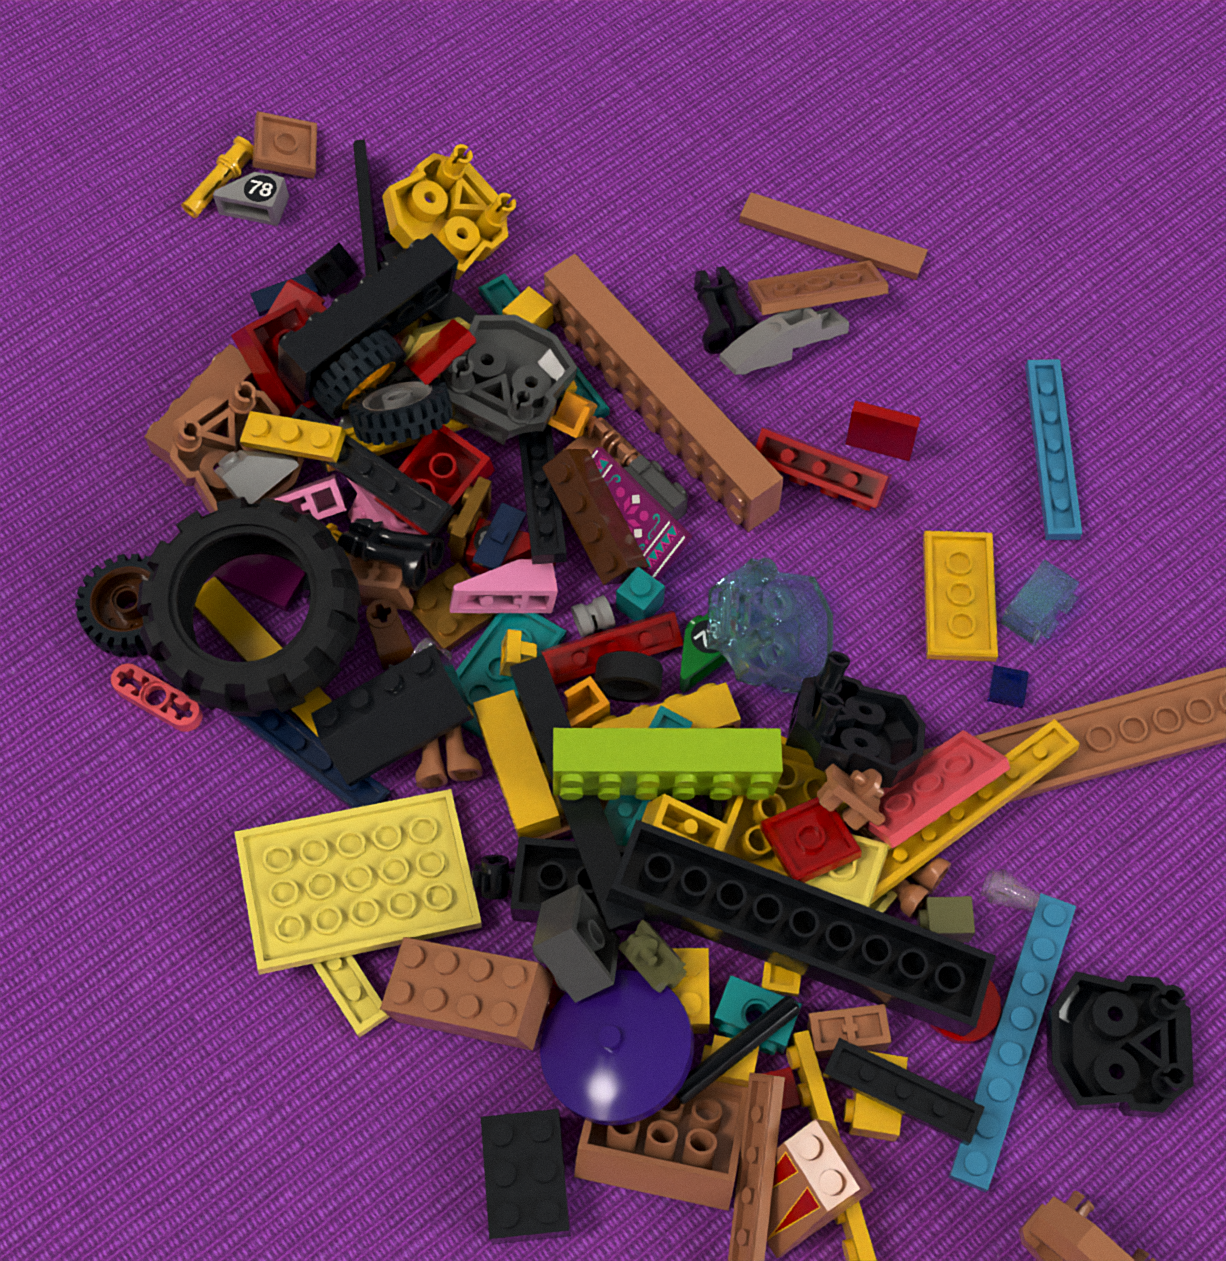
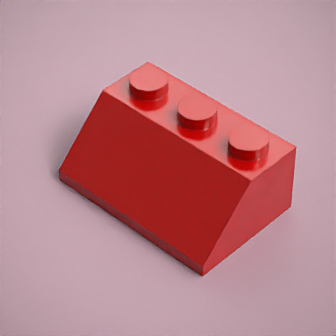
(259, 348)

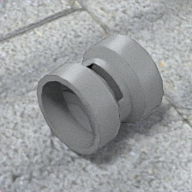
(593, 616)

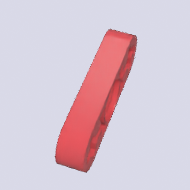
(149, 684)

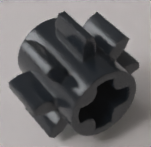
(493, 876)

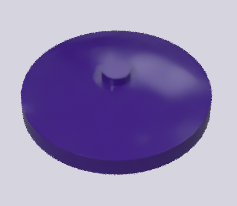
(617, 1051)

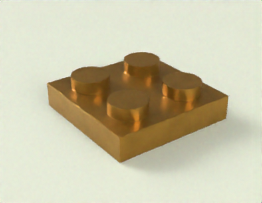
(462, 526)
(433, 611)

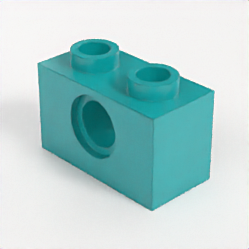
(742, 998)

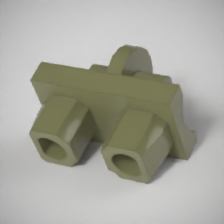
(653, 957)

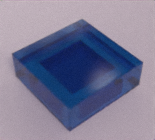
(1008, 686)

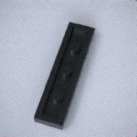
(904, 1091)

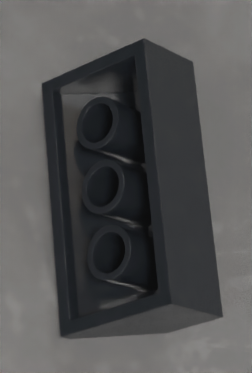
(392, 715)

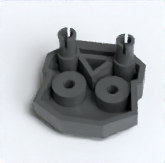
(496, 395)

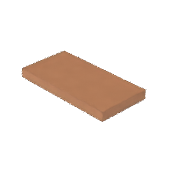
(817, 287)

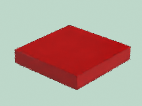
(440, 351)
(882, 430)
(810, 840)

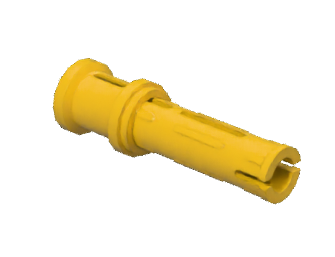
(227, 168)

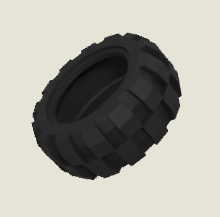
(200, 550)

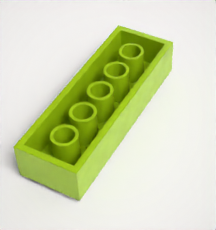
(666, 762)

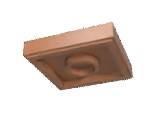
(285, 145)

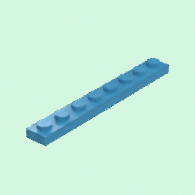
(1014, 1040)

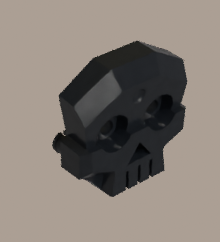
(855, 725)
(1087, 1043)

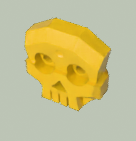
(459, 204)

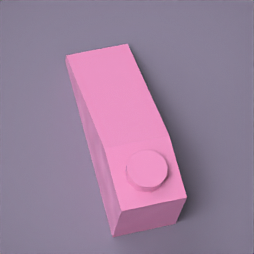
(317, 498)
(508, 589)

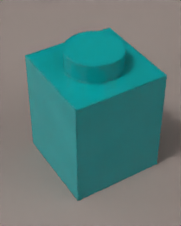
(640, 595)

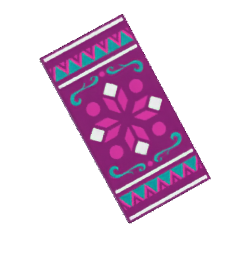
(652, 526)

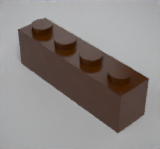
(594, 515)

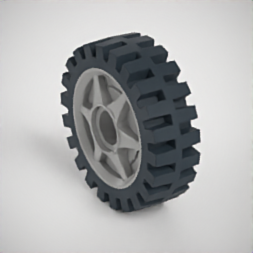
(400, 410)

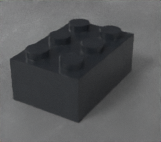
(525, 1176)

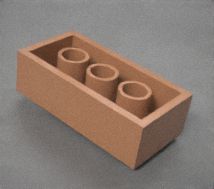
(468, 993)

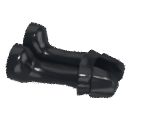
(719, 333)
(405, 550)

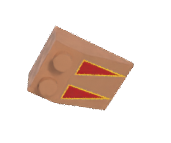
(811, 1185)

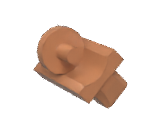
(859, 791)

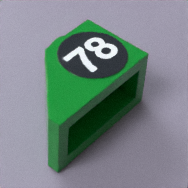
(696, 658)

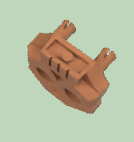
(199, 449)
(1065, 1234)

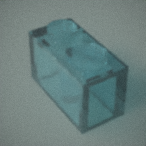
(1040, 602)

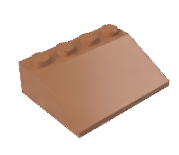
(676, 1153)

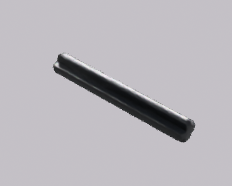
(737, 1048)

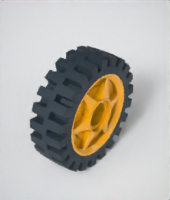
(357, 370)

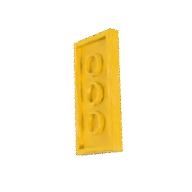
(959, 596)

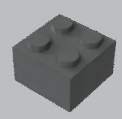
(576, 944)

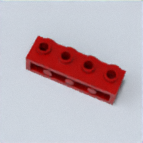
(824, 468)

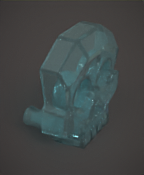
(750, 625)

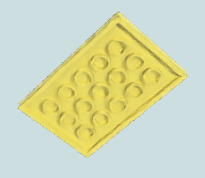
(356, 881)

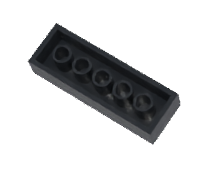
(385, 301)

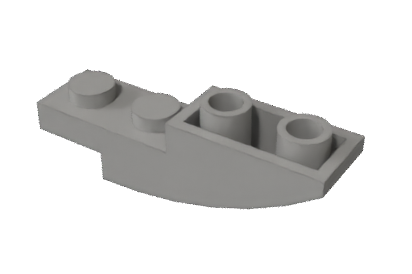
(775, 338)

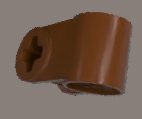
(389, 637)

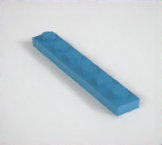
(1053, 450)

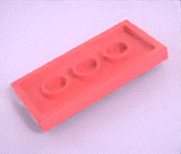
(939, 784)

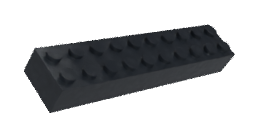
(802, 928)

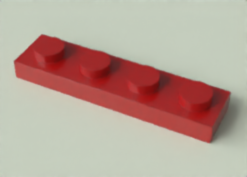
(642, 636)

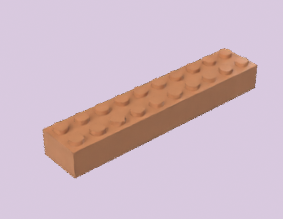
(663, 394)

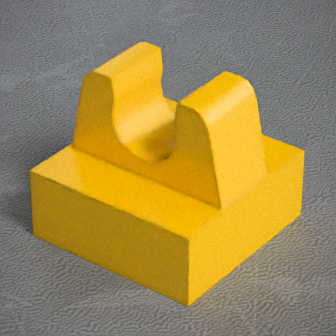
(515, 651)

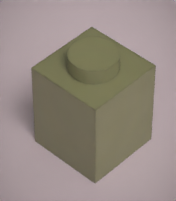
(948, 917)

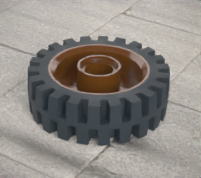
(103, 604)

